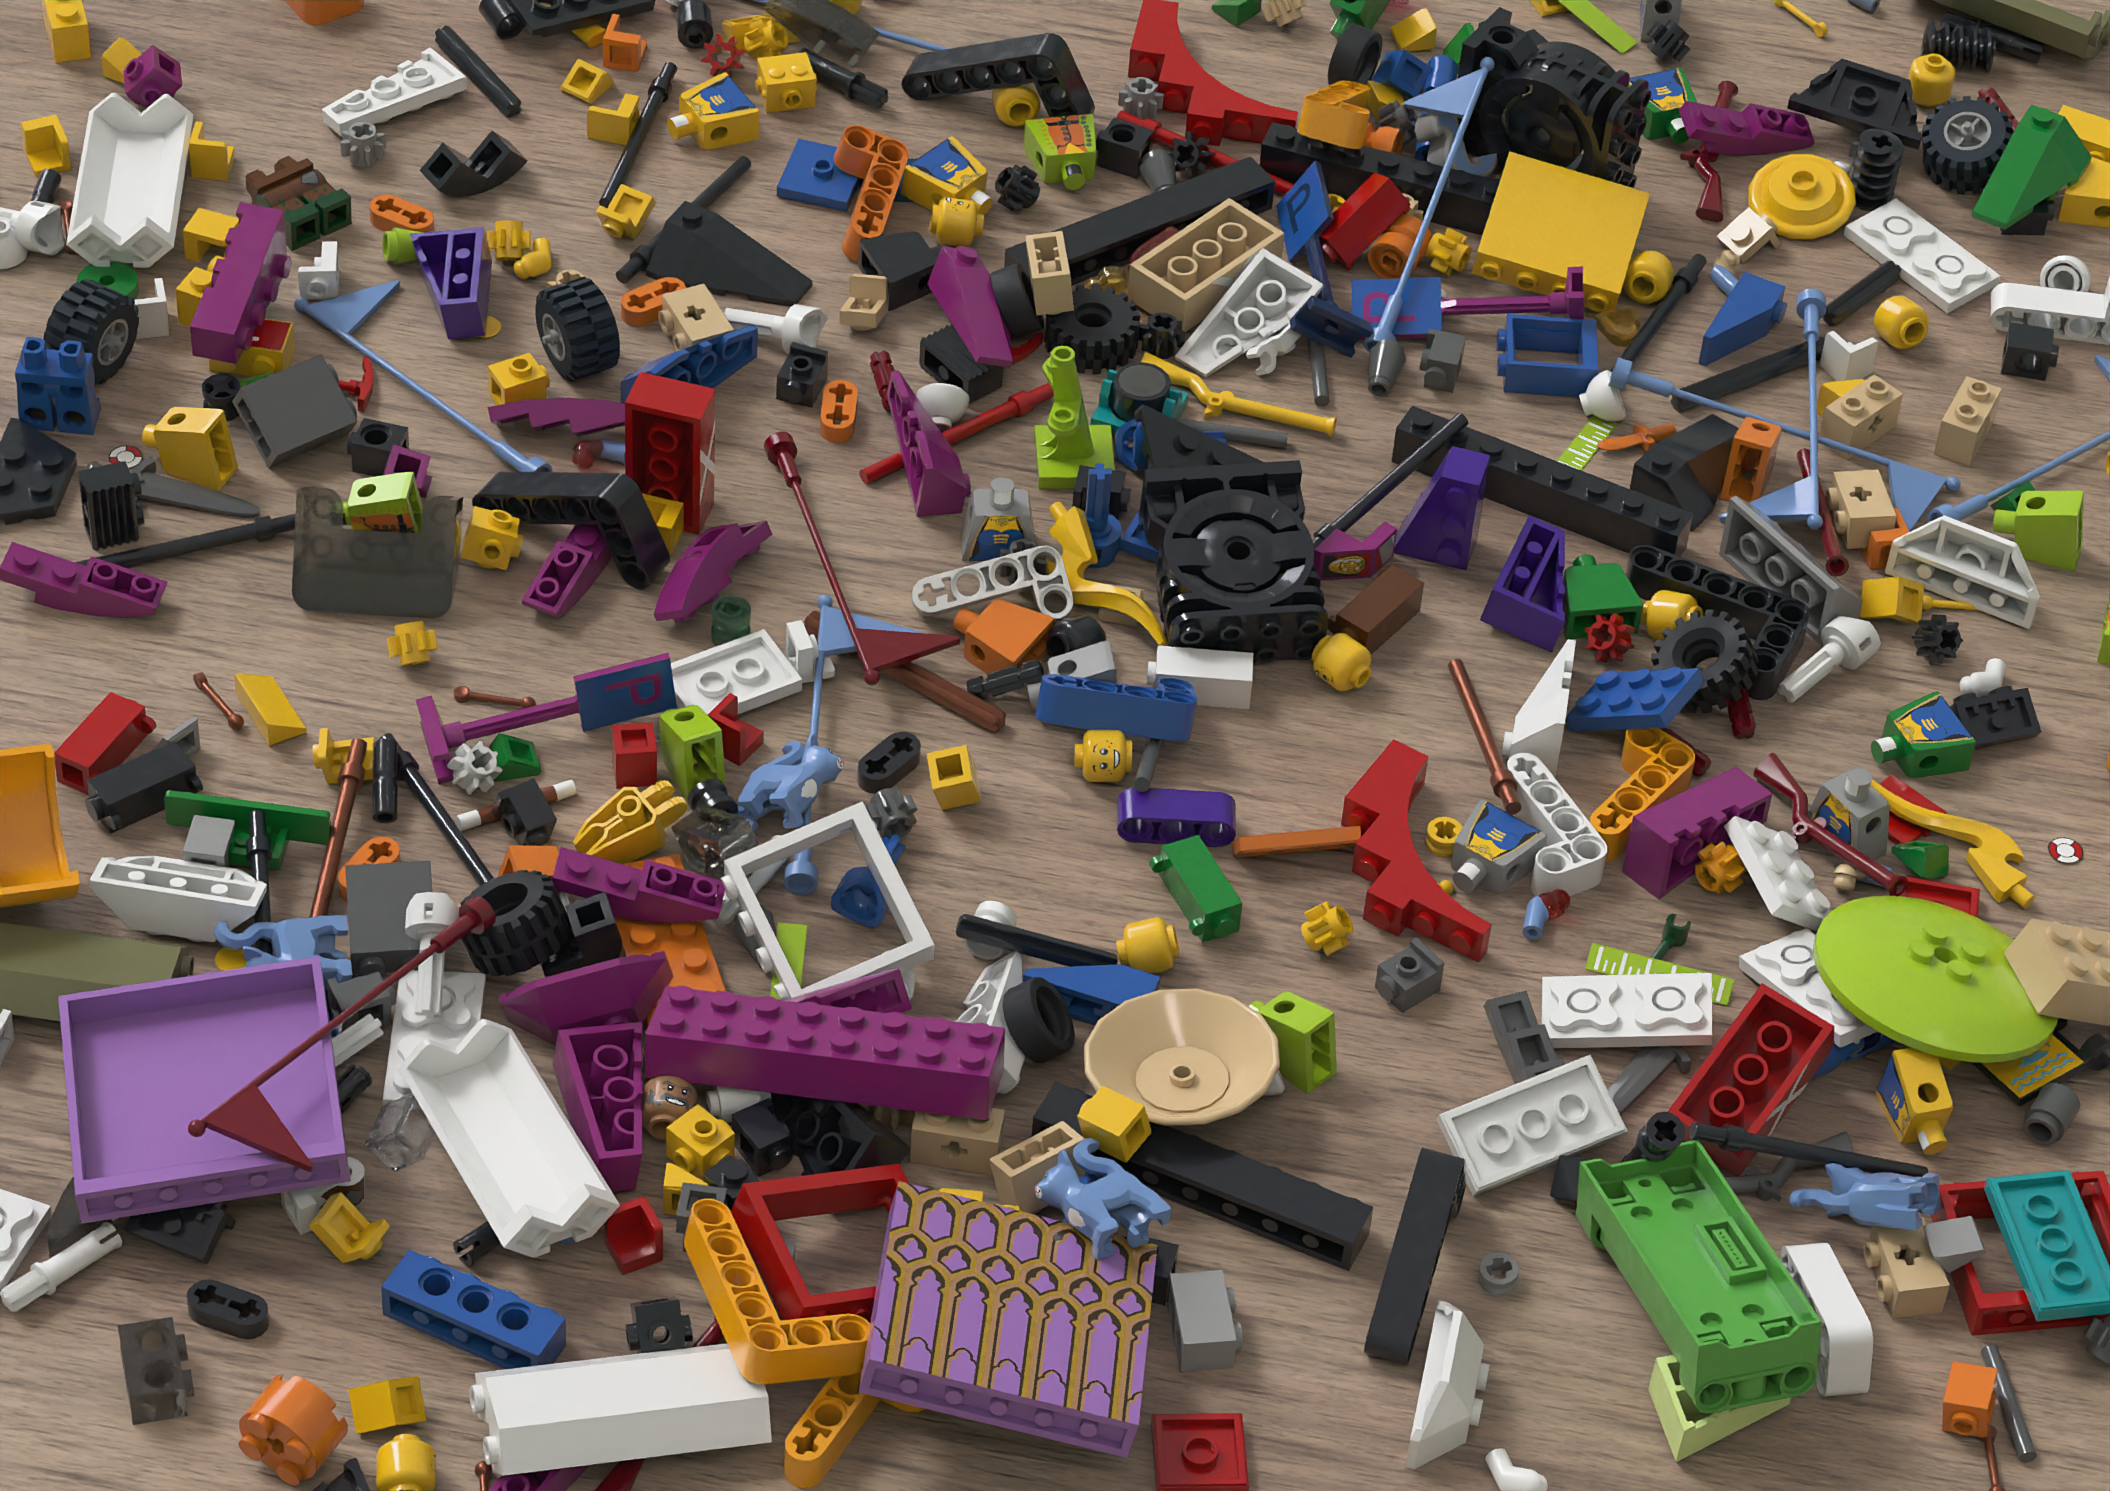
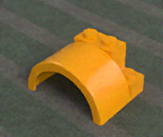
(30, 830)

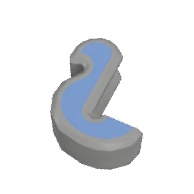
(1440, 133)

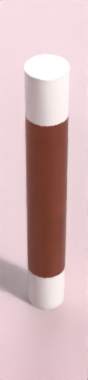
(484, 815)

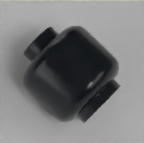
(1074, 634)

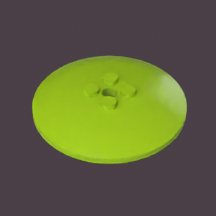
(1929, 979)

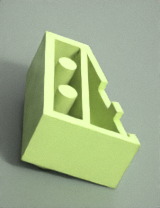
(1684, 1424)

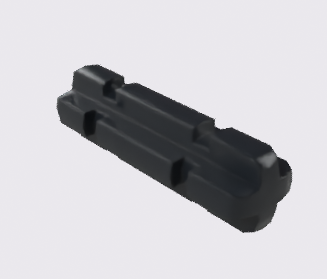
(1006, 680)

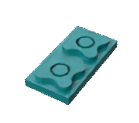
(2051, 1244)

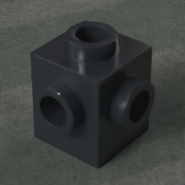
(653, 1314)

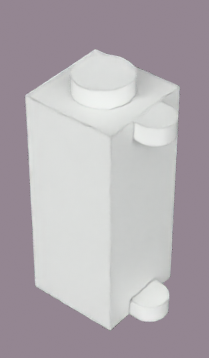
(1216, 675)

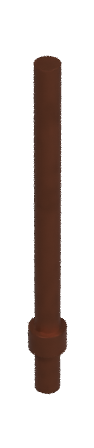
(1501, 779)
(350, 780)

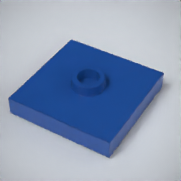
(815, 177)

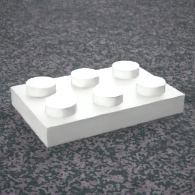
(745, 667)
(1779, 873)

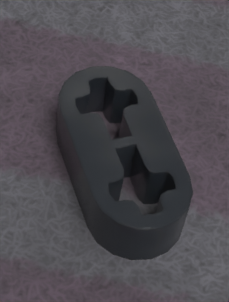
(884, 758)
(227, 1309)

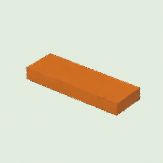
(1296, 842)

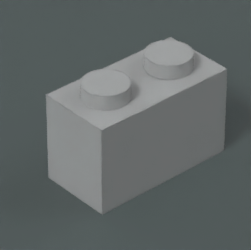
(1203, 1320)

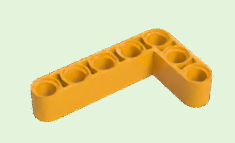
(759, 1342)

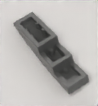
(1520, 1038)

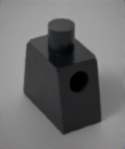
(904, 262)

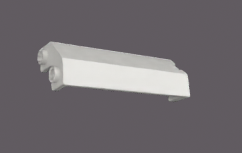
(130, 182)
(509, 1139)
(618, 1409)

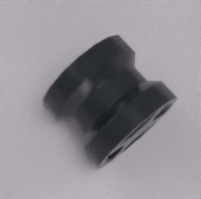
(219, 393)
(711, 794)

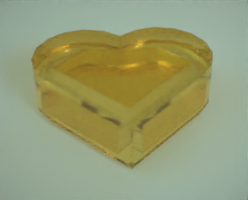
(1109, 276)
(1619, 324)

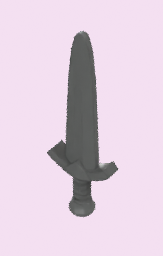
(184, 494)
(1644, 1071)

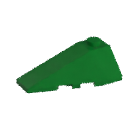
(2033, 167)

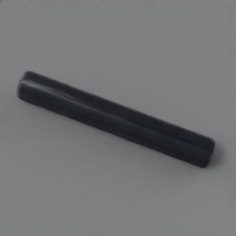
(478, 71)
(1031, 943)

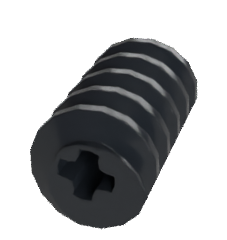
(1959, 45)
(1876, 168)

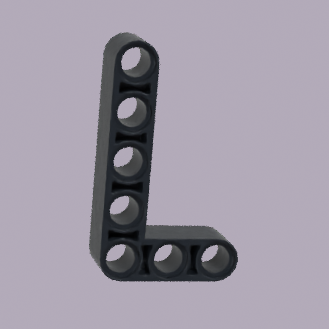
(1001, 64)
(586, 499)
(1768, 617)
(1430, 1203)

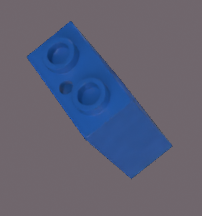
(1551, 335)

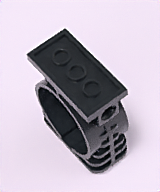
(1572, 106)
(1221, 550)

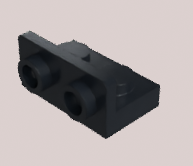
(1998, 717)
(185, 1230)

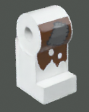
(305, 1203)

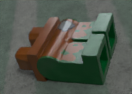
(303, 197)

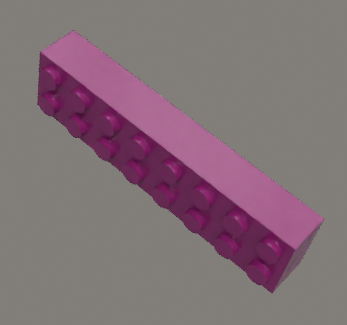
(826, 1052)

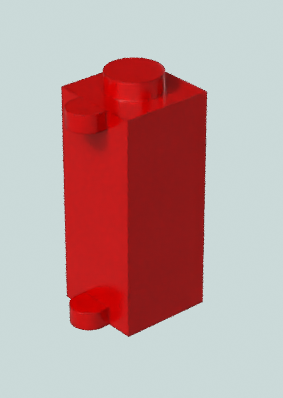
(1362, 219)
(102, 741)

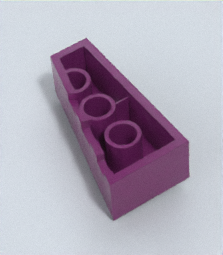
(241, 285)
(1670, 834)
(603, 1094)

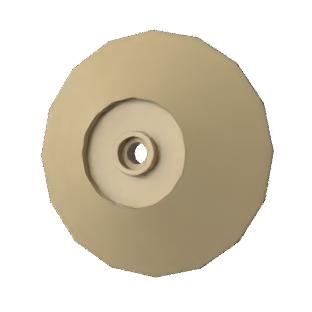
(1183, 1055)

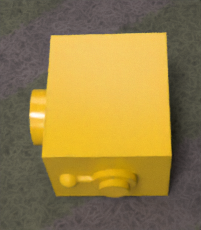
(786, 82)

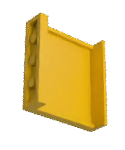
(1556, 221)

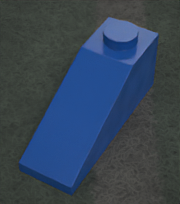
(1744, 317)
(1097, 989)

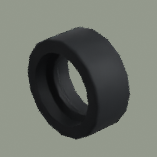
(1355, 55)
(1016, 300)
(1038, 1020)

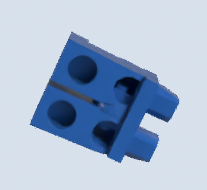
(58, 385)

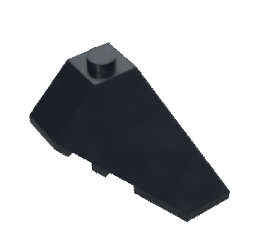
(710, 250)
(1687, 467)
(836, 1135)

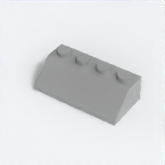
(1777, 562)

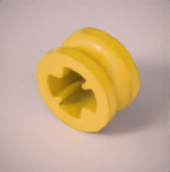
(1442, 826)

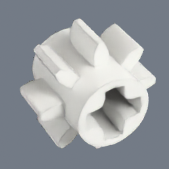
(474, 767)

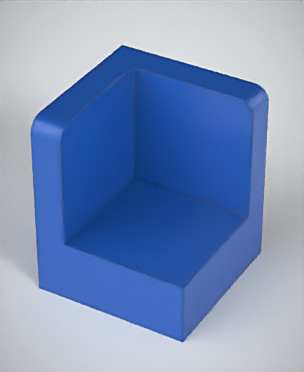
(1402, 72)

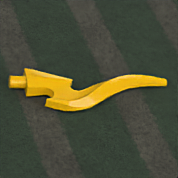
(1079, 552)
(1986, 860)

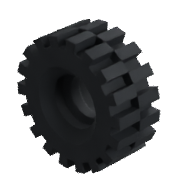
(1096, 346)
(1704, 639)

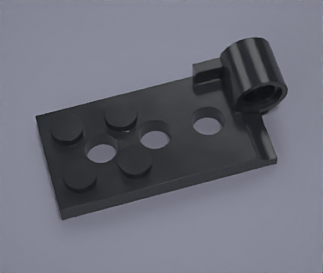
(511, 16)

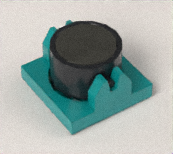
(1130, 388)

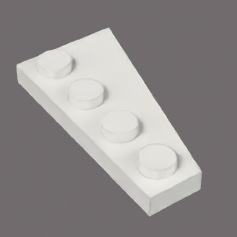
(405, 91)

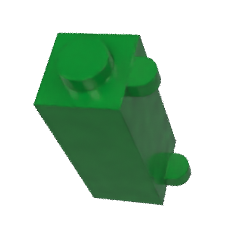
(1199, 888)

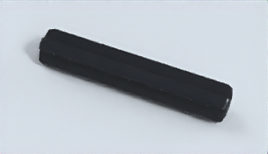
(1861, 292)

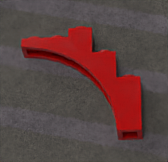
(1187, 88)
(1385, 854)

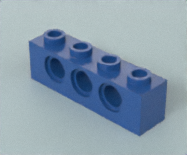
(472, 1314)

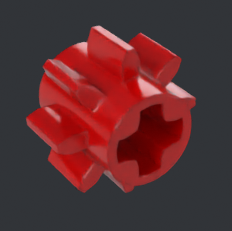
(716, 49)
(1620, 639)

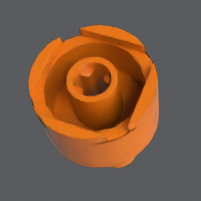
(291, 1428)

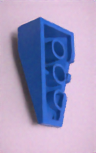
(703, 363)

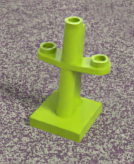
(1068, 436)

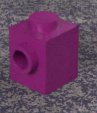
(407, 460)

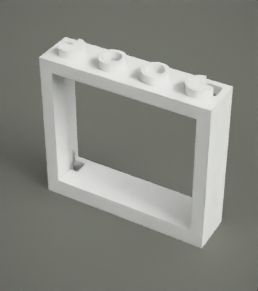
(919, 944)

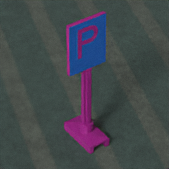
(1425, 306)
(600, 699)

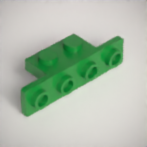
(282, 822)

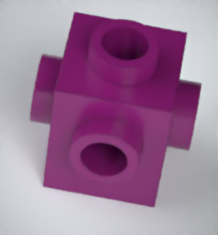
(151, 77)

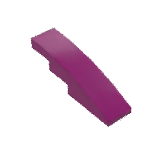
(583, 415)
(876, 993)

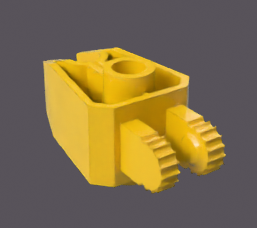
(630, 823)

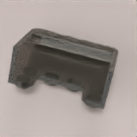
(372, 568)

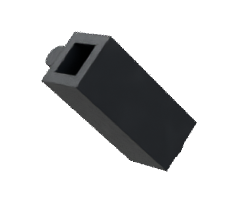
(139, 787)

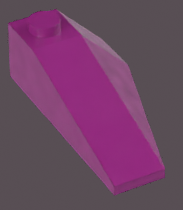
(967, 298)
(928, 459)

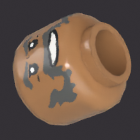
(664, 1102)

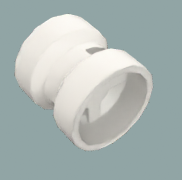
(995, 912)

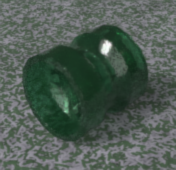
(730, 619)

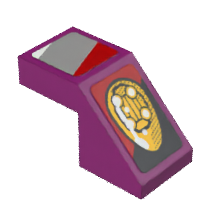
(1348, 558)

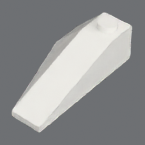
(1249, 312)
(1543, 715)
(986, 1007)

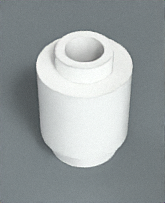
(727, 1101)

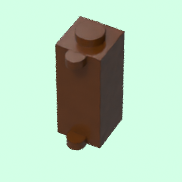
(1380, 609)

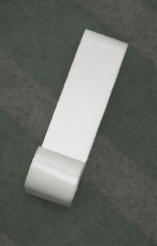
(2068, 312)
(989, 587)
(1573, 848)
(1845, 1328)

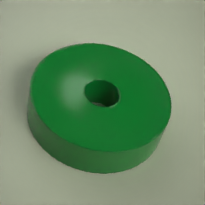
(117, 277)

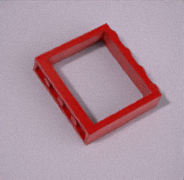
(806, 1196)
(2011, 1310)

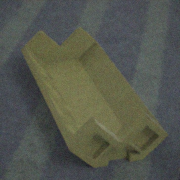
(2042, 23)
(58, 961)

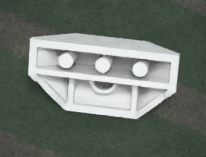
(1967, 568)
(176, 895)
(1447, 1387)

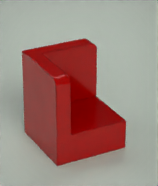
(738, 737)
(634, 755)
(634, 1236)

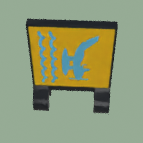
(2052, 1063)

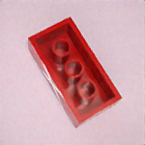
(672, 443)
(1755, 1072)

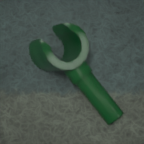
(1671, 936)

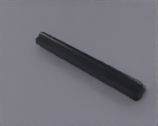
(1748, 374)

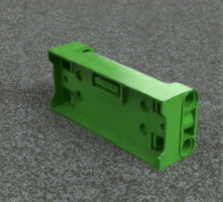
(1703, 1277)

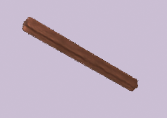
(934, 688)

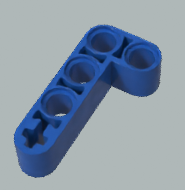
(1105, 705)

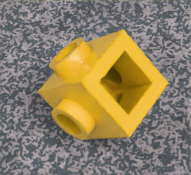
(491, 538)
(699, 1141)

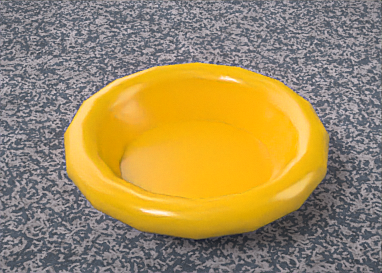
(1802, 195)

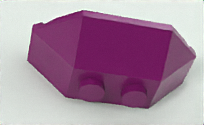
(589, 996)

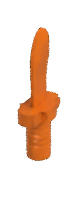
(1642, 435)

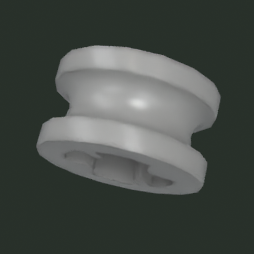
(1502, 1262)

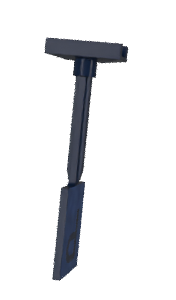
(1303, 218)

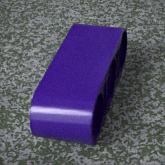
(1175, 815)

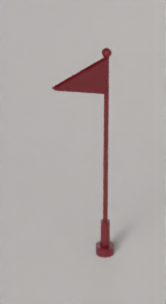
(876, 648)
(248, 1114)

